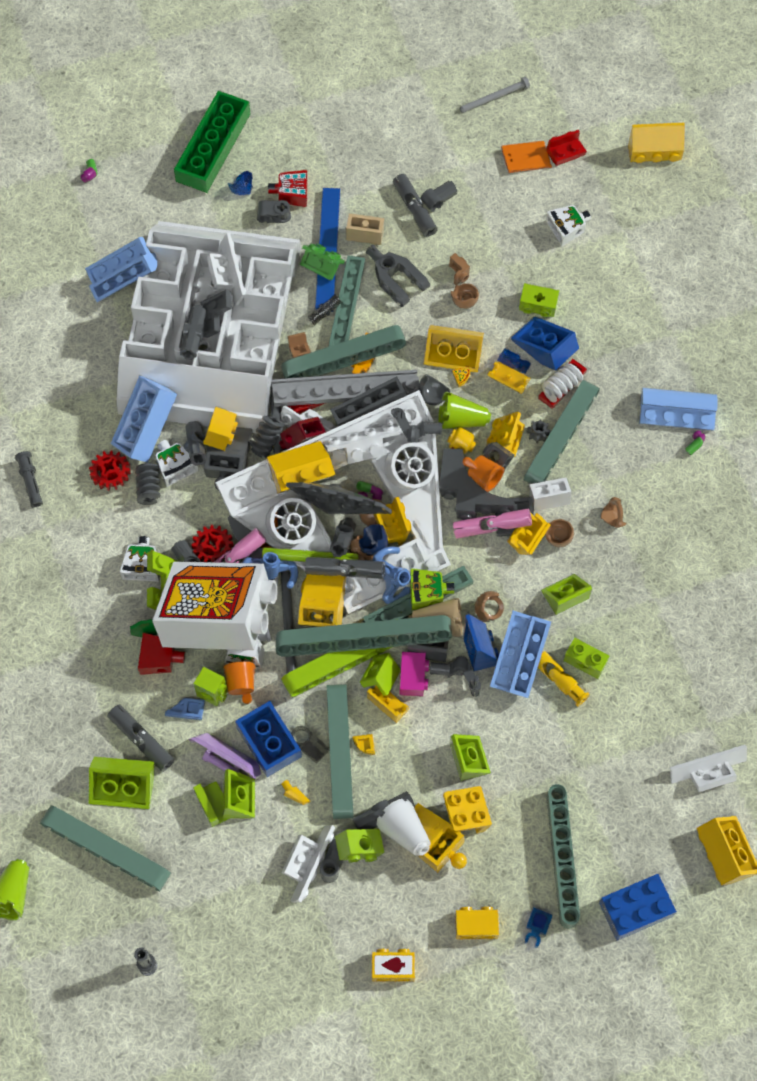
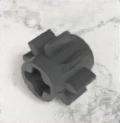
(538, 435)

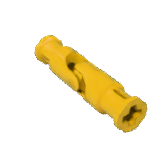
(564, 682)

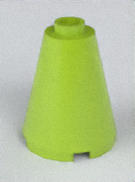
(461, 413)
(13, 889)

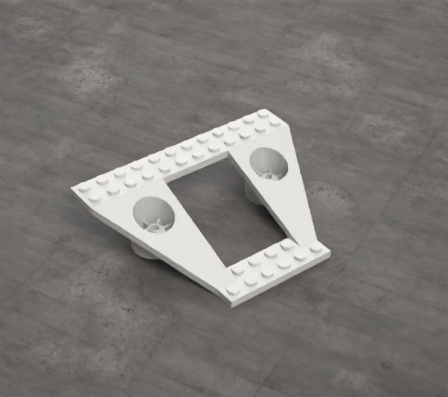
(254, 499)

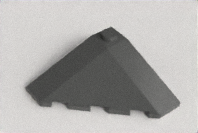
(337, 500)

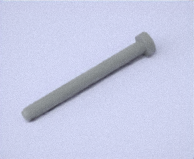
(523, 83)

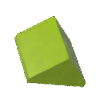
(567, 593)
(469, 756)
(238, 795)

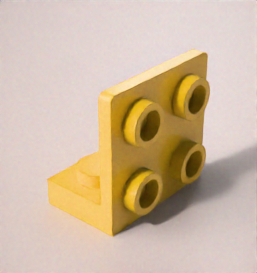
(467, 809)

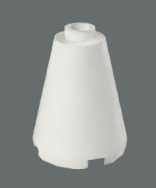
(404, 827)

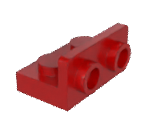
(565, 148)

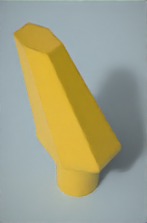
(294, 793)

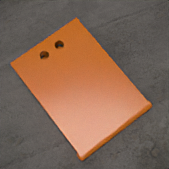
(526, 156)

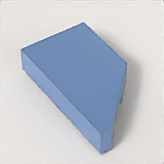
(188, 709)

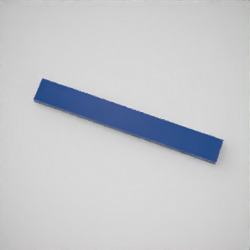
(328, 239)

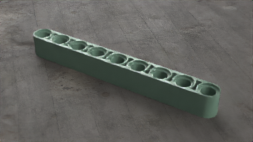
(363, 636)

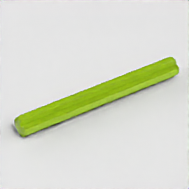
(301, 555)

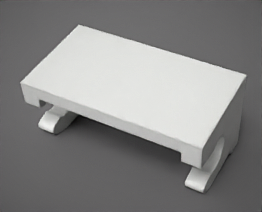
(550, 494)

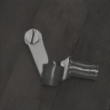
(414, 432)
(458, 667)

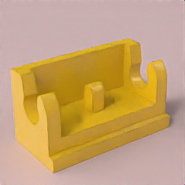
(509, 377)
(527, 538)
(388, 704)

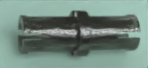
(324, 309)

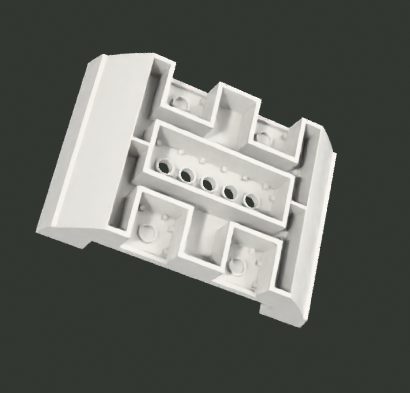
(240, 358)

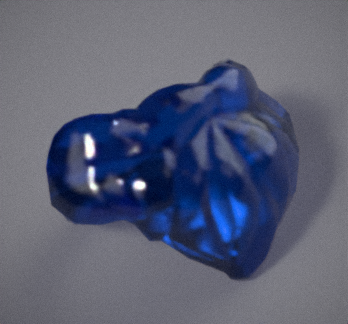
(242, 184)

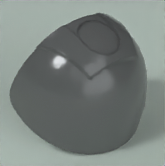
(432, 390)

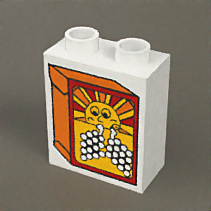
(214, 605)

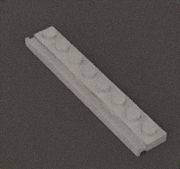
(336, 387)

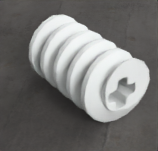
(561, 381)

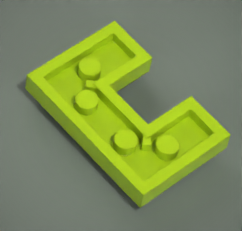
(160, 565)

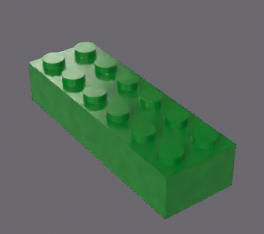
(212, 141)

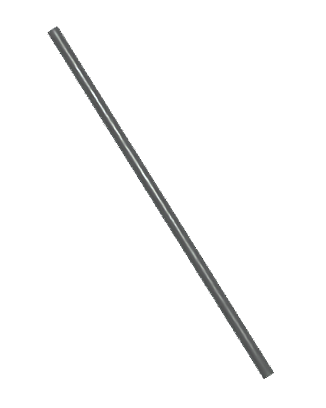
(285, 575)

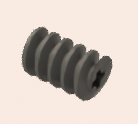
(267, 436)
(147, 483)

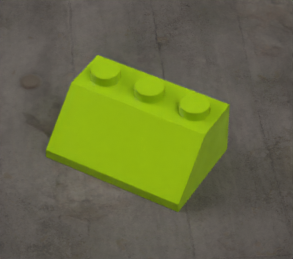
(121, 782)

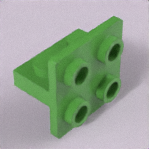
(320, 260)

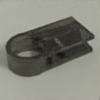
(313, 747)

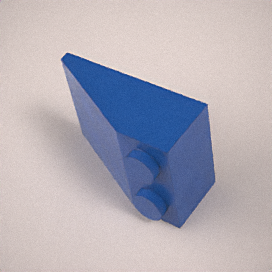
(546, 342)
(479, 644)

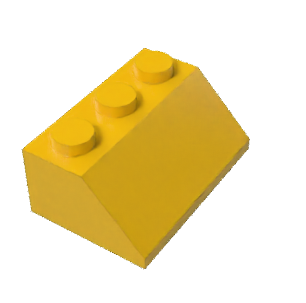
(656, 142)
(453, 348)
(302, 464)
(727, 849)

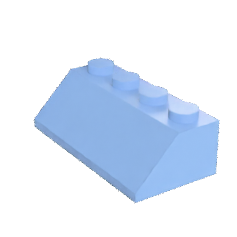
(143, 419)

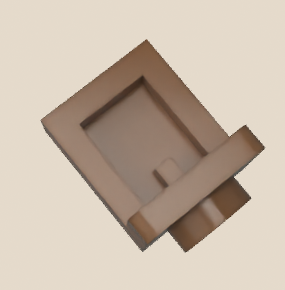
(461, 268)
(298, 345)

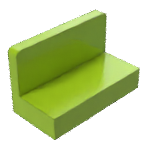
(381, 672)
(211, 801)

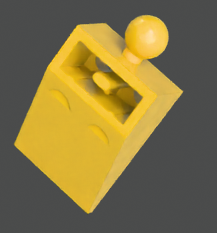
(324, 597)
(439, 832)

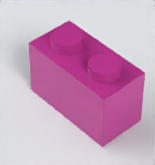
(413, 673)

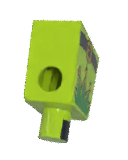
(427, 588)

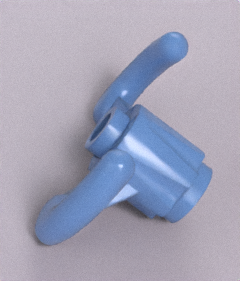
(274, 565)
(394, 576)

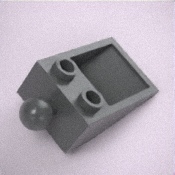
(232, 460)

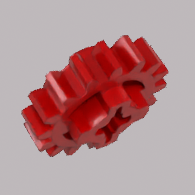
(110, 477)
(217, 537)

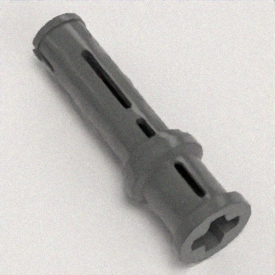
(27, 472)
(144, 961)

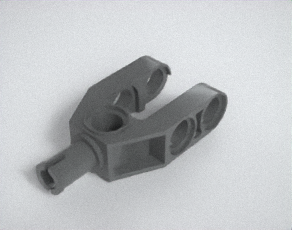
(396, 264)

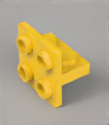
(507, 431)
(396, 523)

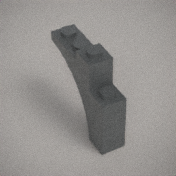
(469, 495)

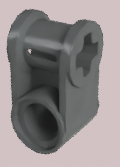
(272, 211)

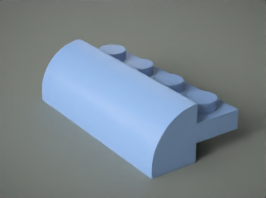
(121, 268)
(678, 408)
(520, 654)

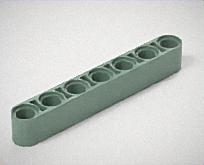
(345, 353)
(561, 433)
(339, 752)
(563, 845)
(105, 847)

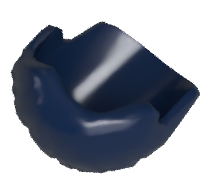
(373, 539)

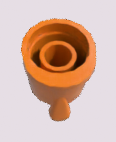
(484, 472)
(240, 679)

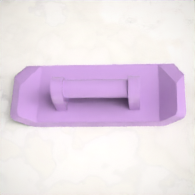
(227, 752)

